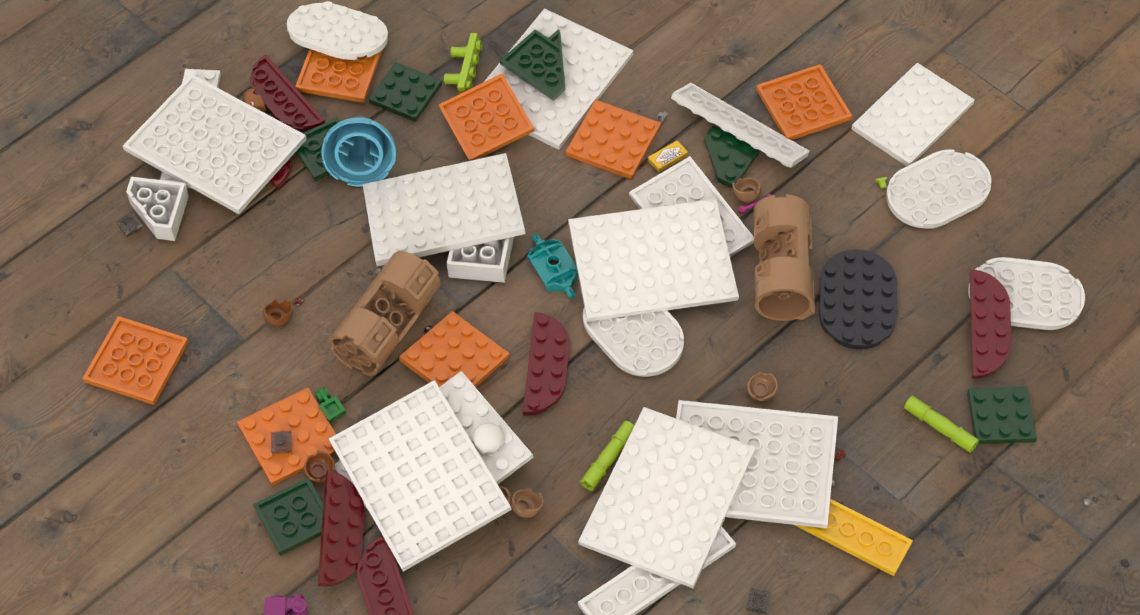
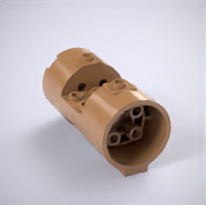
(783, 274)
(385, 312)

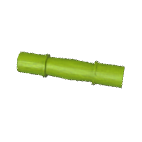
(941, 424)
(607, 456)

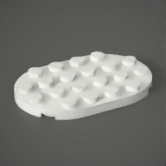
(337, 30)
(938, 189)
(1038, 291)
(640, 342)

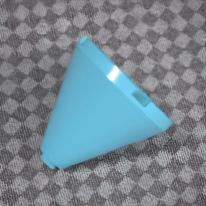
(358, 151)

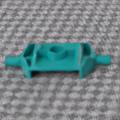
(555, 277)

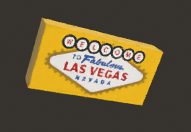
(667, 156)

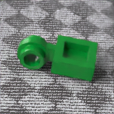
(330, 407)

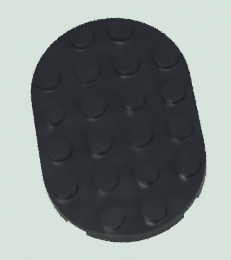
(858, 299)

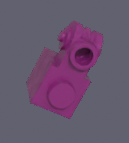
(285, 606)

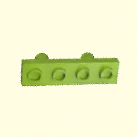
(471, 58)

